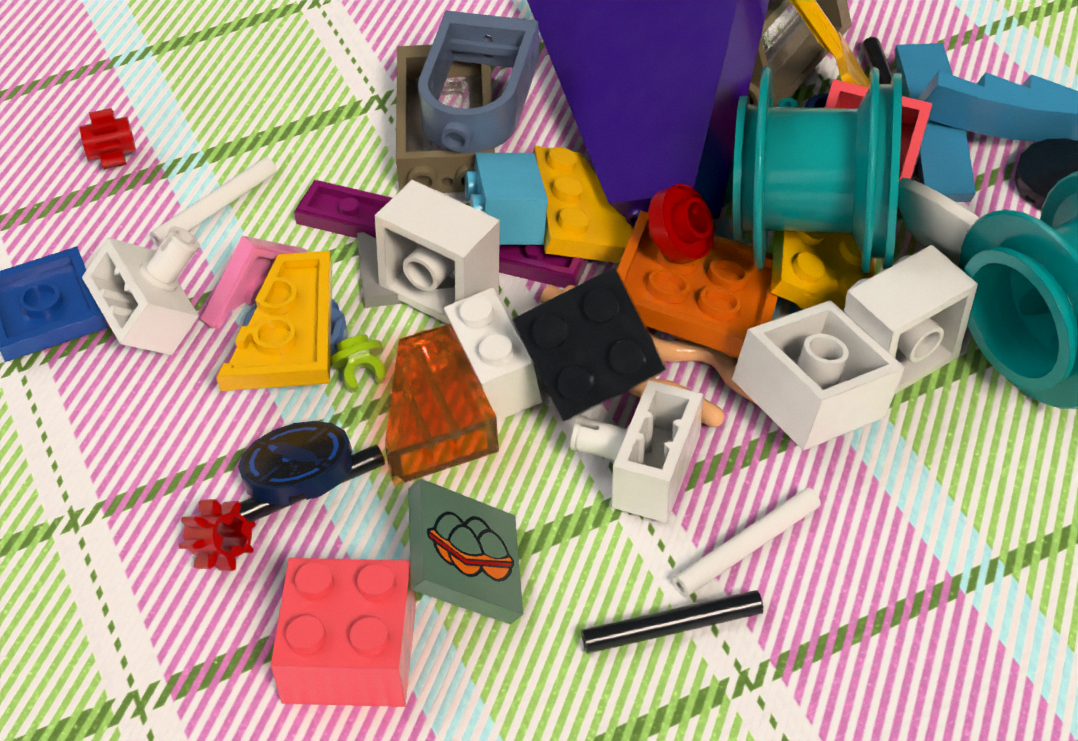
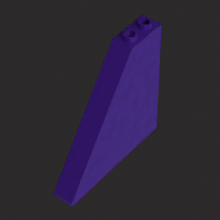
(654, 89)

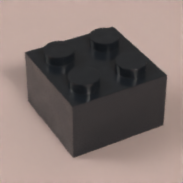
(590, 344)

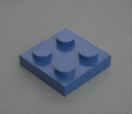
(46, 304)

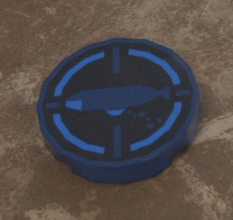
(296, 461)

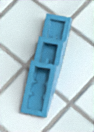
(1004, 108)
(944, 152)

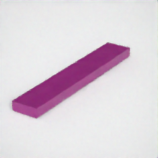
(353, 211)

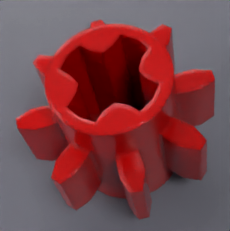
(107, 138)
(217, 535)

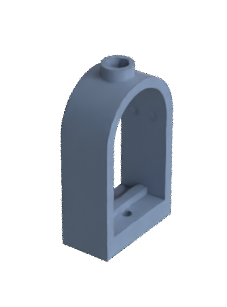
(466, 39)

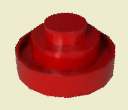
(681, 224)

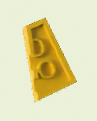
(577, 210)
(289, 329)

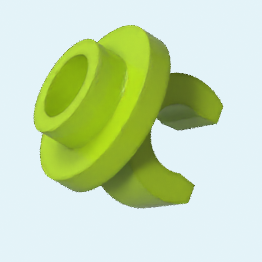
(355, 354)

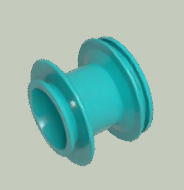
(819, 169)
(1029, 294)

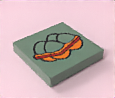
(464, 552)

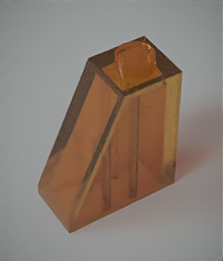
(436, 408)

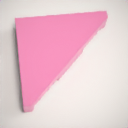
(243, 277)

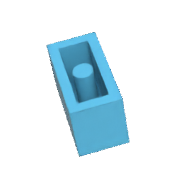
(511, 191)

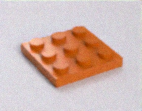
(700, 300)

